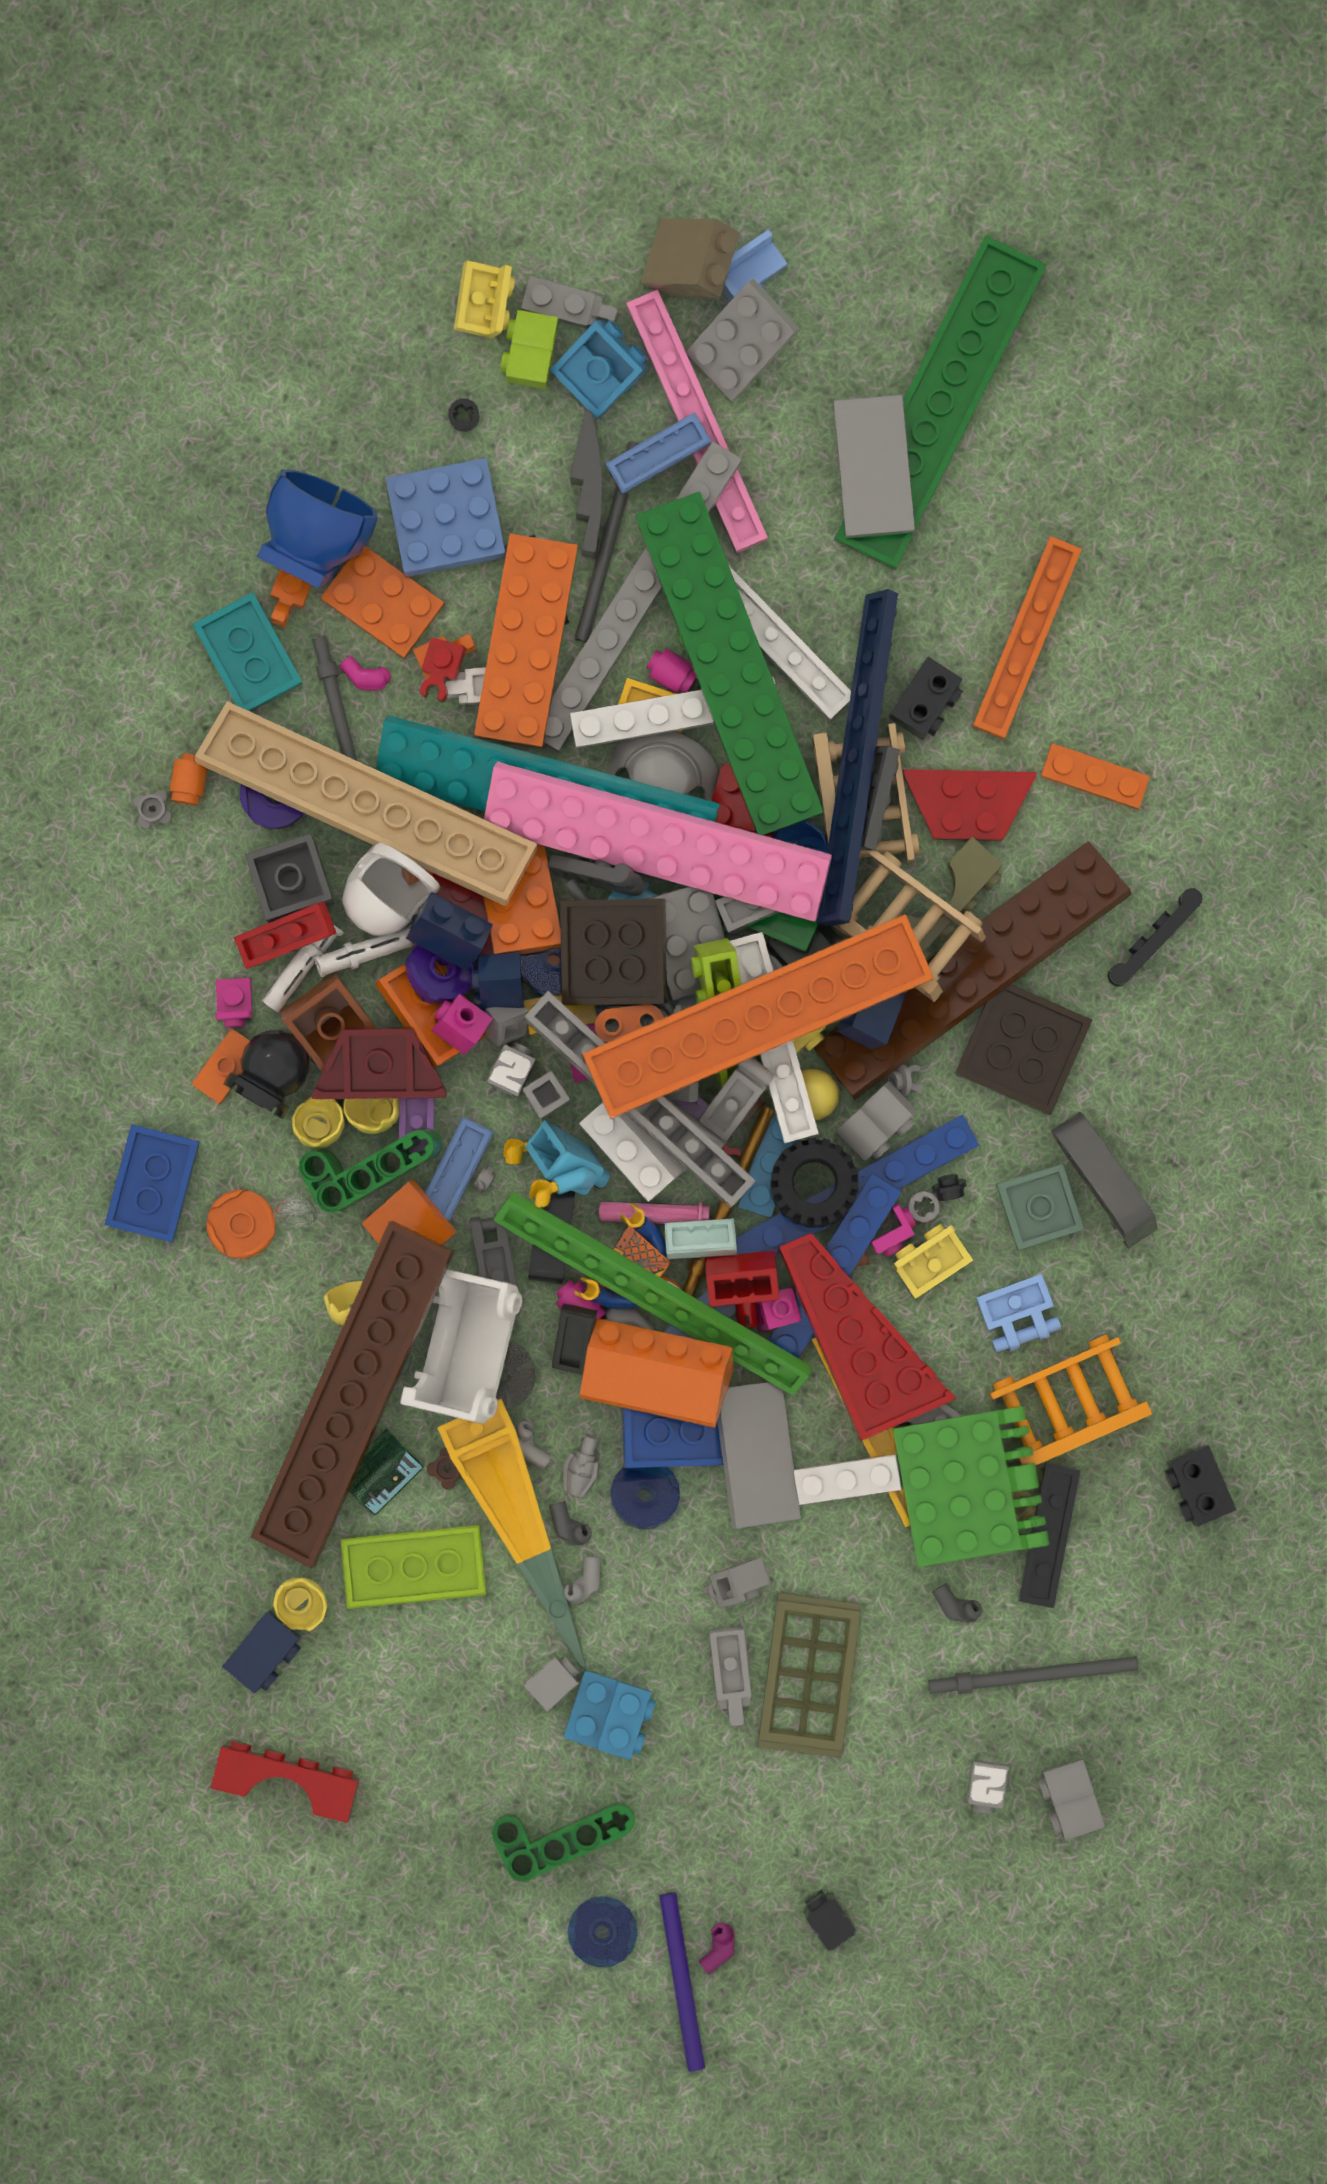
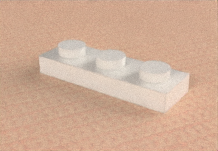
(848, 1479)

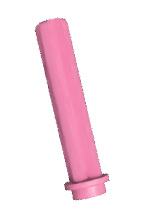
(654, 1212)

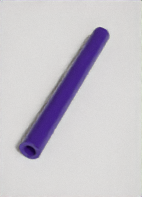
(682, 1981)

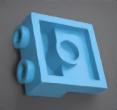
(600, 367)
(609, 1715)

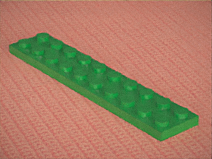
(955, 377)
(729, 664)

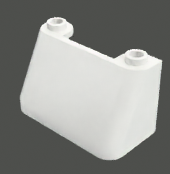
(466, 1348)

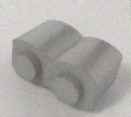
(877, 1121)
(1072, 1799)

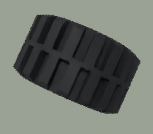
(820, 1152)

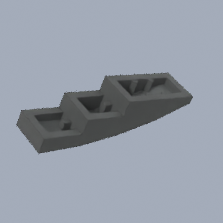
(588, 474)

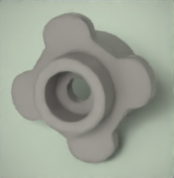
(143, 805)

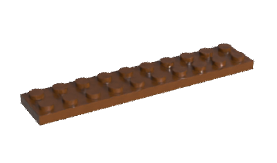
(1016, 940)
(352, 1394)

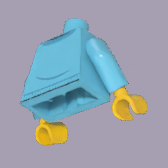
(561, 1160)

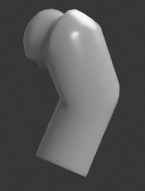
(629, 1317)
(531, 1453)
(586, 1584)

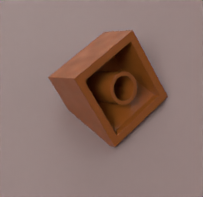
(321, 1015)

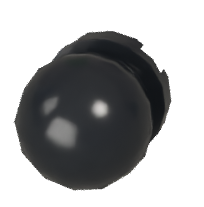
(271, 1069)

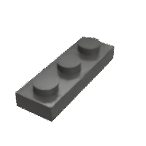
(884, 769)

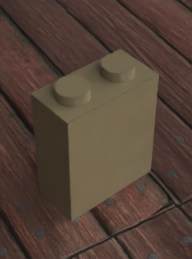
(690, 257)

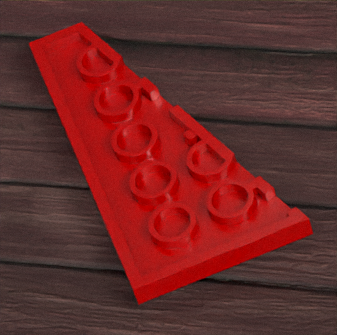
(866, 1355)

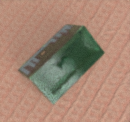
(383, 1472)

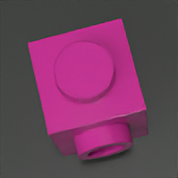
(460, 1023)

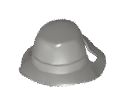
(667, 762)

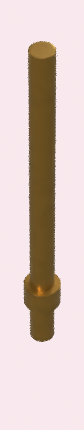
(698, 1265)

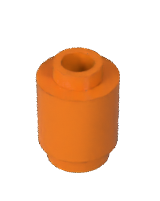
(187, 780)

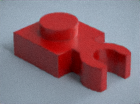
(442, 663)

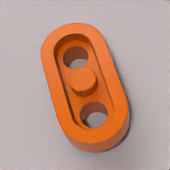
(628, 1020)

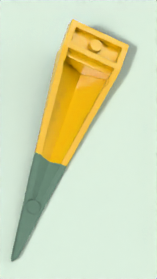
(498, 1476)

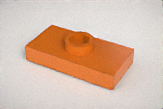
(222, 1062)

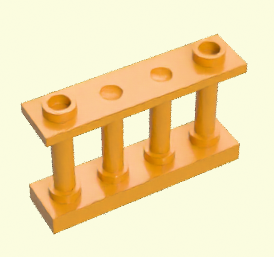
(1097, 1423)

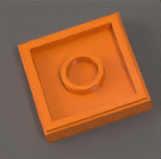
(413, 1210)

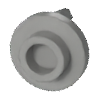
(902, 1079)

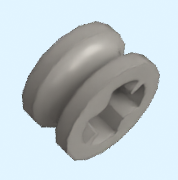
(929, 1216)

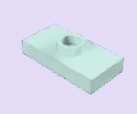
(700, 1238)

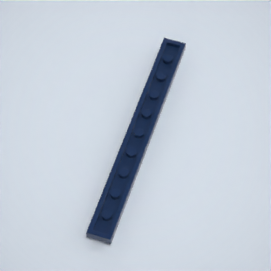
(858, 756)

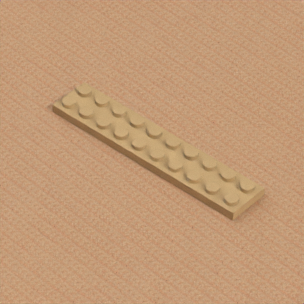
(366, 803)

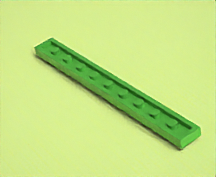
(651, 1292)

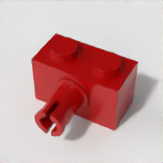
(742, 1282)

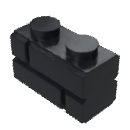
(828, 1919)

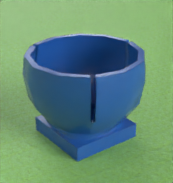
(309, 532)

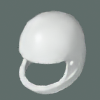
(379, 896)

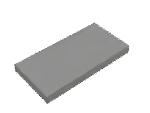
(873, 466)
(757, 1456)

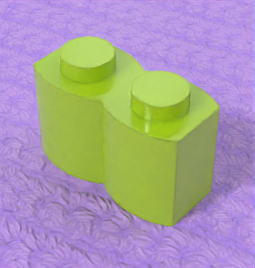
(531, 349)

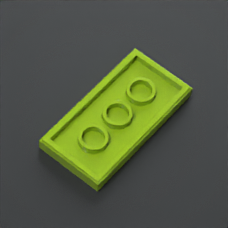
(413, 1566)

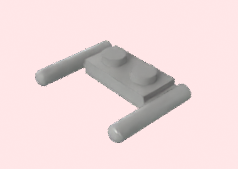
(732, 1102)

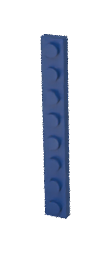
(896, 1168)

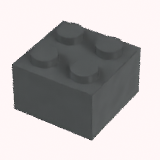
(289, 877)

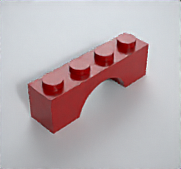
(329, 1792)

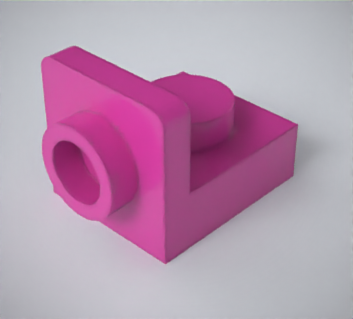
(234, 1002)
(778, 1312)

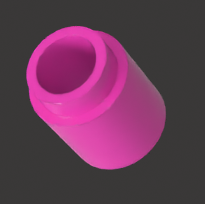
(671, 671)
(567, 1296)

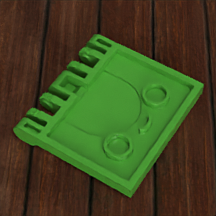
(963, 1489)

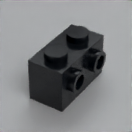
(926, 698)
(1200, 1486)

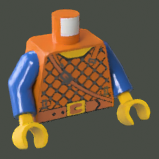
(642, 1246)

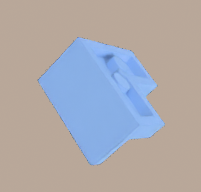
(755, 261)

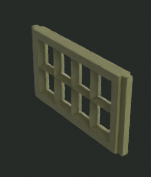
(817, 1609)

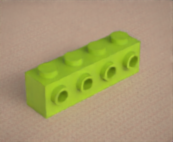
(717, 972)

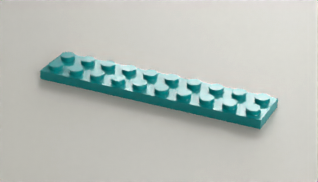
(462, 768)

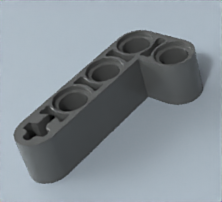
(1106, 1179)

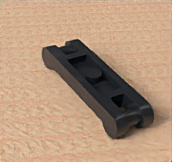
(1165, 927)

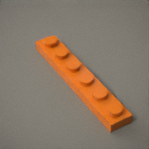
(1027, 637)

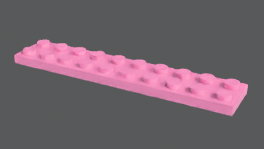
(658, 841)

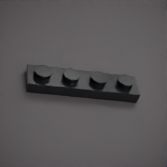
(1045, 1562)

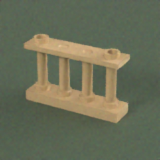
(828, 752)
(967, 923)

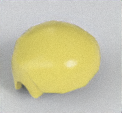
(822, 1092)
(372, 1115)
(316, 1133)
(339, 1299)
(293, 1594)

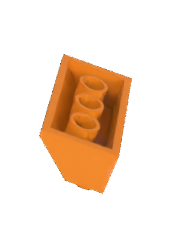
(656, 1372)

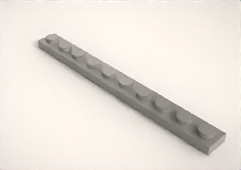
(628, 609)

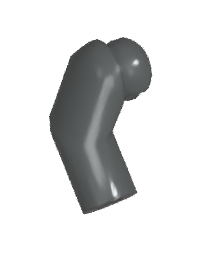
(568, 1528)
(957, 1609)

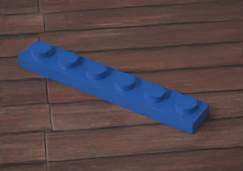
(846, 1248)

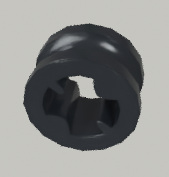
(460, 424)

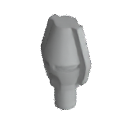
(581, 1468)

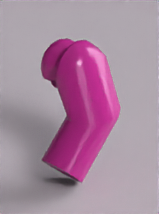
(365, 678)

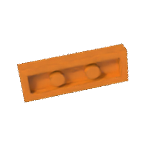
(1095, 776)

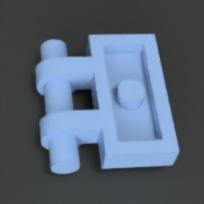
(1014, 1303)

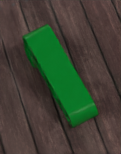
(375, 1165)
(567, 1835)

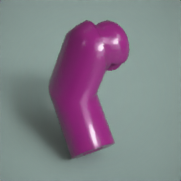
(722, 1947)

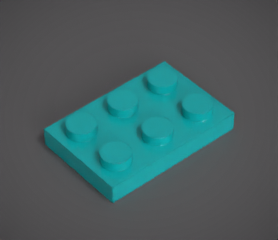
(247, 653)

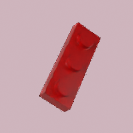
(285, 935)

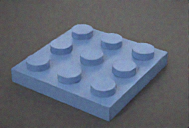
(445, 517)

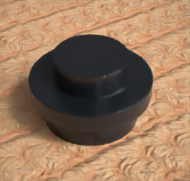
(949, 1187)

